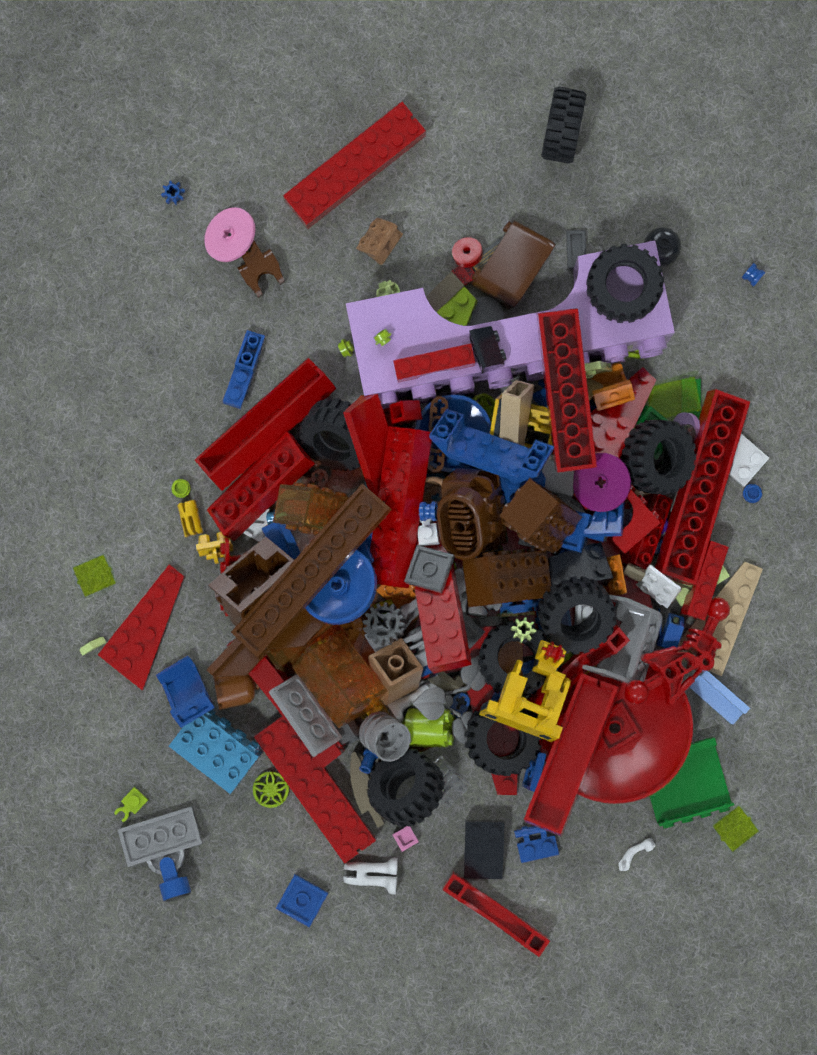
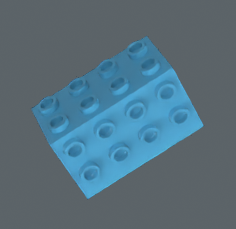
(217, 749)

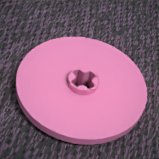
(242, 231)

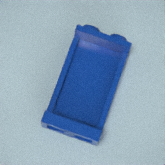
(185, 691)

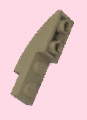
(359, 785)

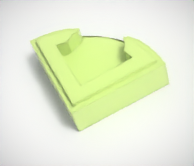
(92, 645)

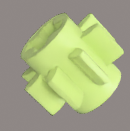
(387, 288)
(518, 633)

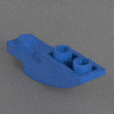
(244, 369)

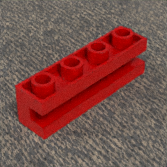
(643, 552)

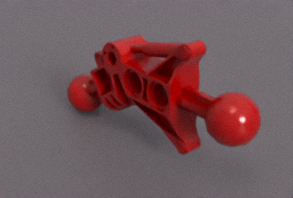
(700, 643)

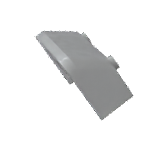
(642, 628)

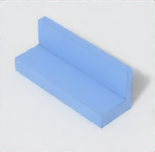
(719, 697)

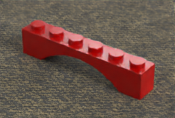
(574, 665)
(496, 913)

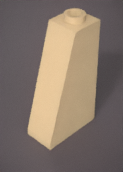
(515, 411)

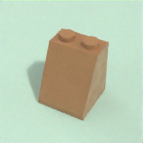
(396, 670)

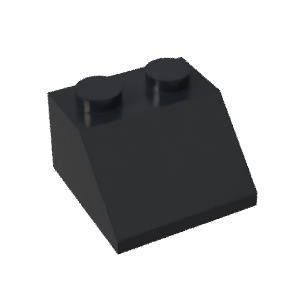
(486, 348)

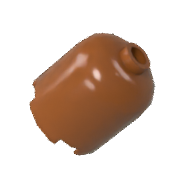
(235, 690)

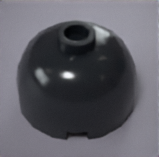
(667, 244)

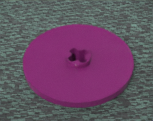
(613, 492)

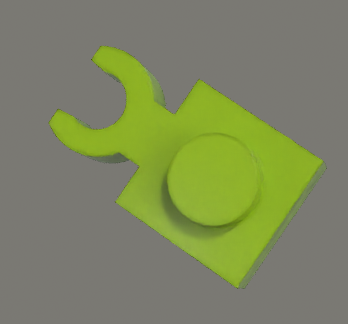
(132, 802)

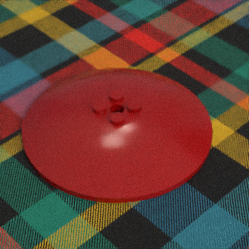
(644, 751)

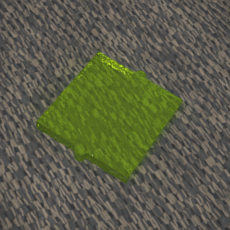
(94, 575)
(735, 828)

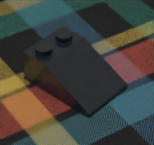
(588, 563)
(484, 849)

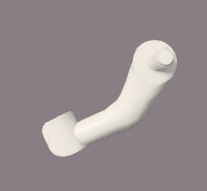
(625, 862)

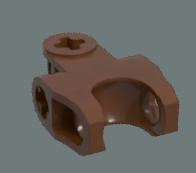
(258, 264)

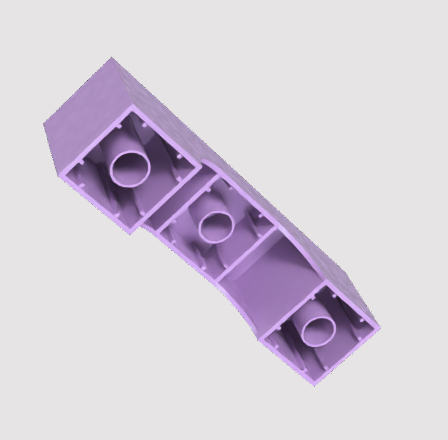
(421, 330)

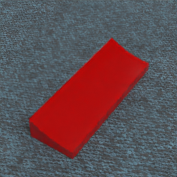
(369, 437)
(259, 486)

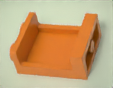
(615, 388)

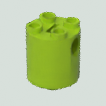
(429, 732)

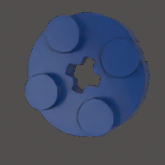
(526, 606)

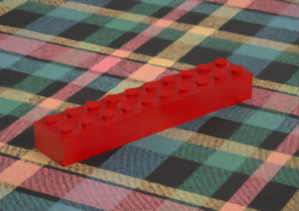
(700, 498)

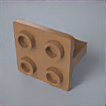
(379, 240)

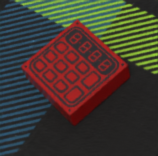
(464, 274)

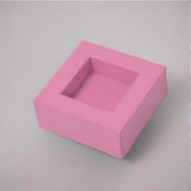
(405, 838)

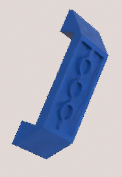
(487, 450)

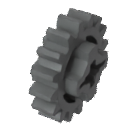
(377, 629)

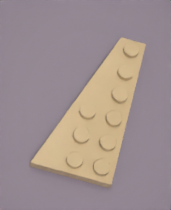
(739, 594)

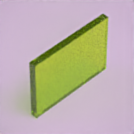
(675, 397)

